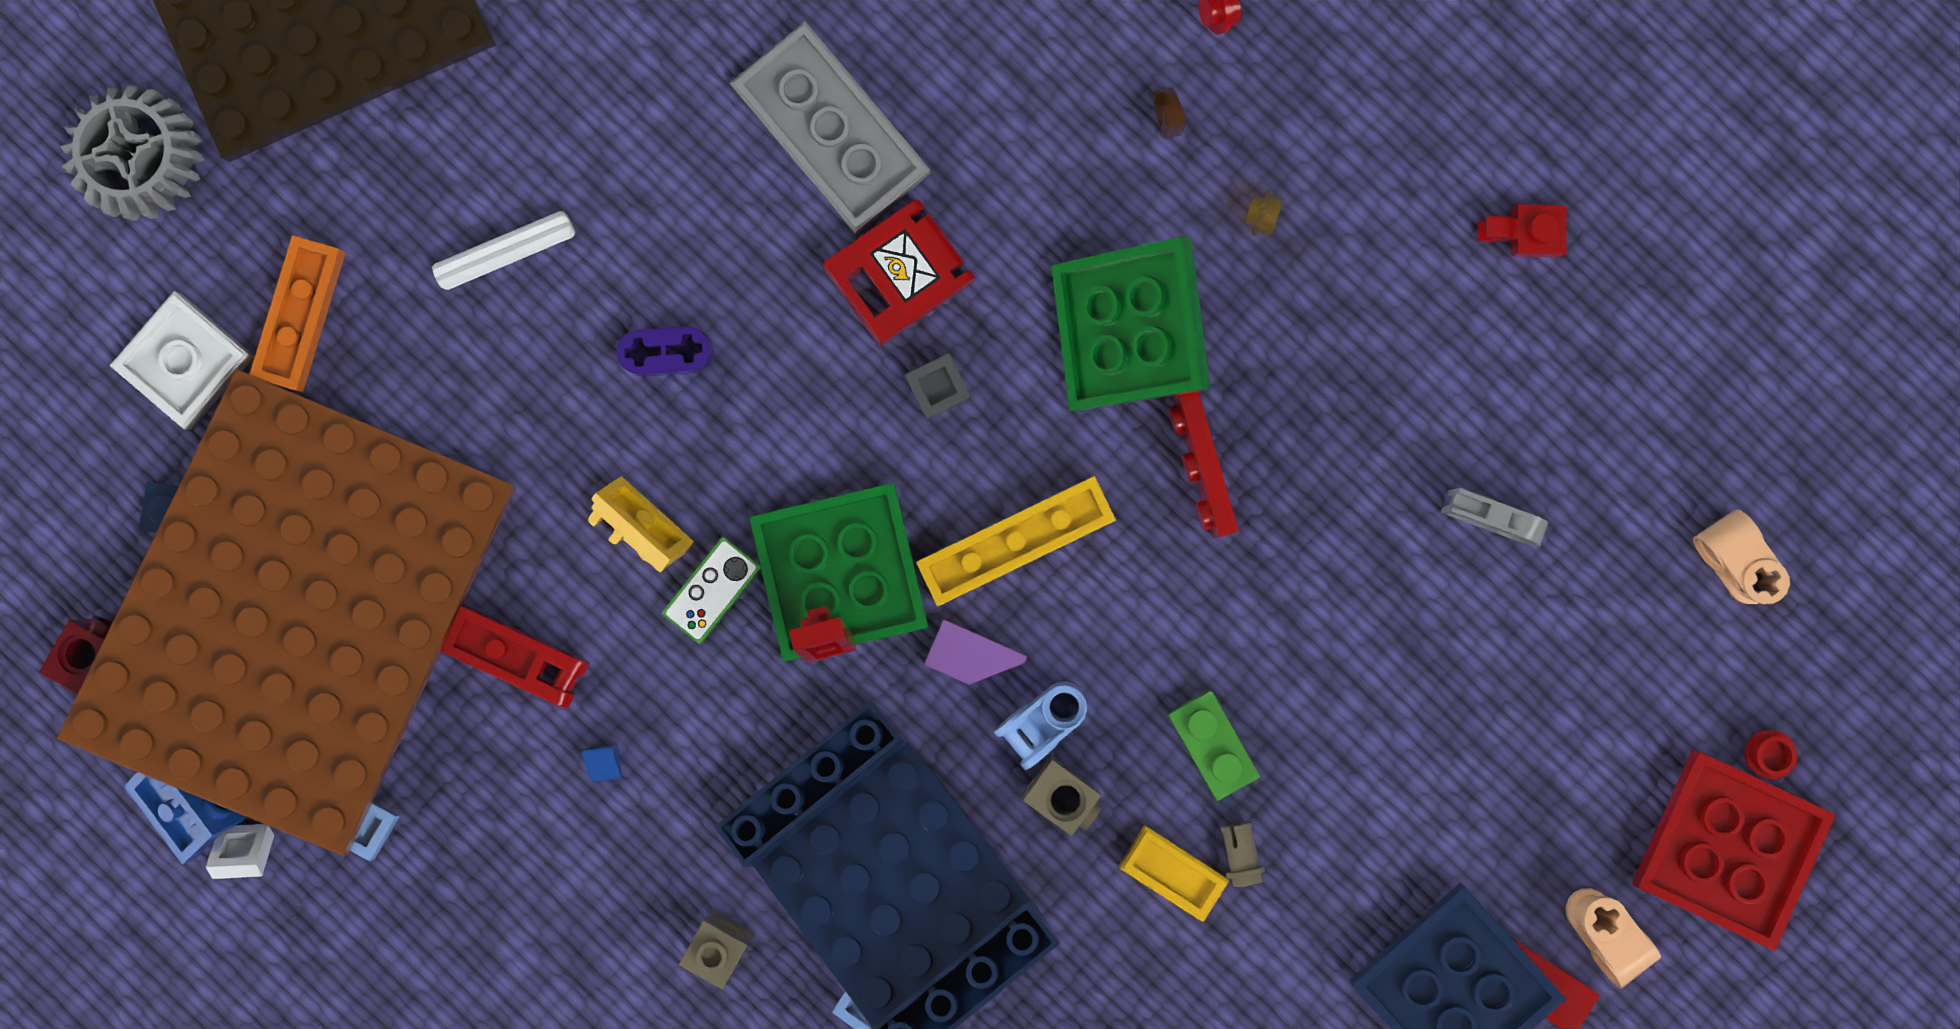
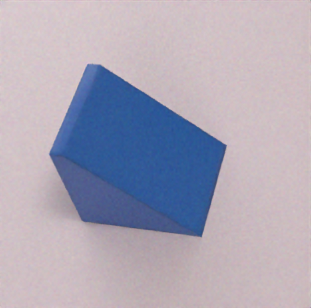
(602, 762)

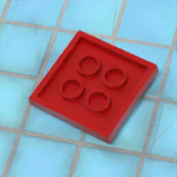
(1733, 849)

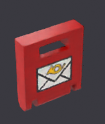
(908, 267)

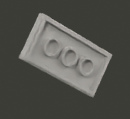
(830, 128)

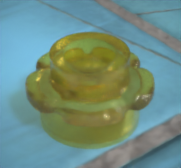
(1264, 214)

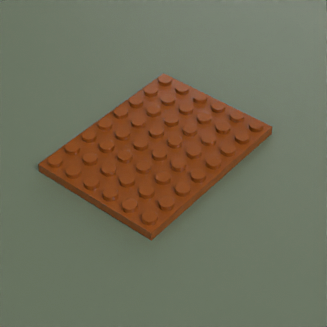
(288, 613)

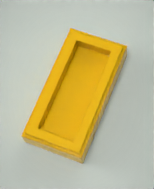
(1173, 873)

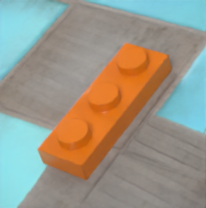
(297, 313)

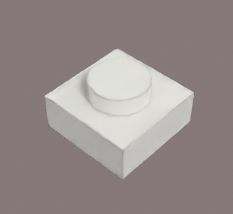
(240, 852)

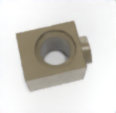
(1047, 780)
(716, 949)

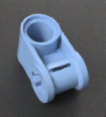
(1041, 724)

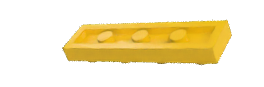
(1016, 541)

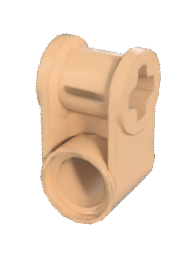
(1738, 553)
(1613, 938)

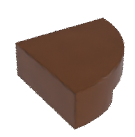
(1168, 112)

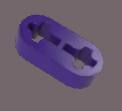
(665, 363)

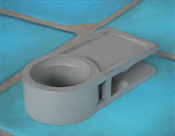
(1495, 517)

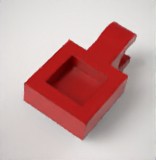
(1530, 229)

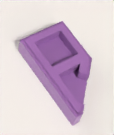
(969, 655)

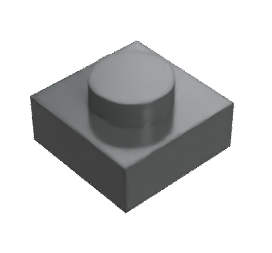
(938, 386)

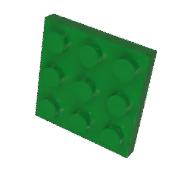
(1131, 325)
(842, 556)

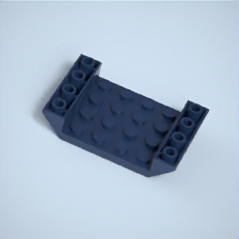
(889, 878)

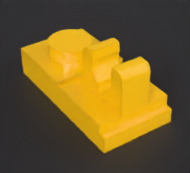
(639, 524)

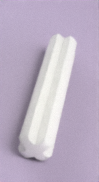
(503, 250)

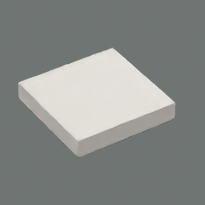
(181, 360)

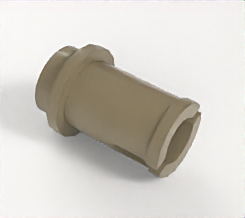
(1242, 855)

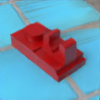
(821, 636)

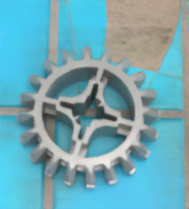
(108, 139)

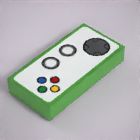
(711, 590)

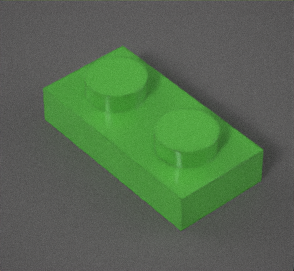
(1213, 745)

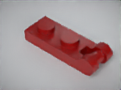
(513, 656)

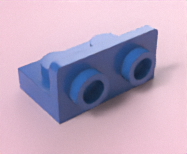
(180, 818)

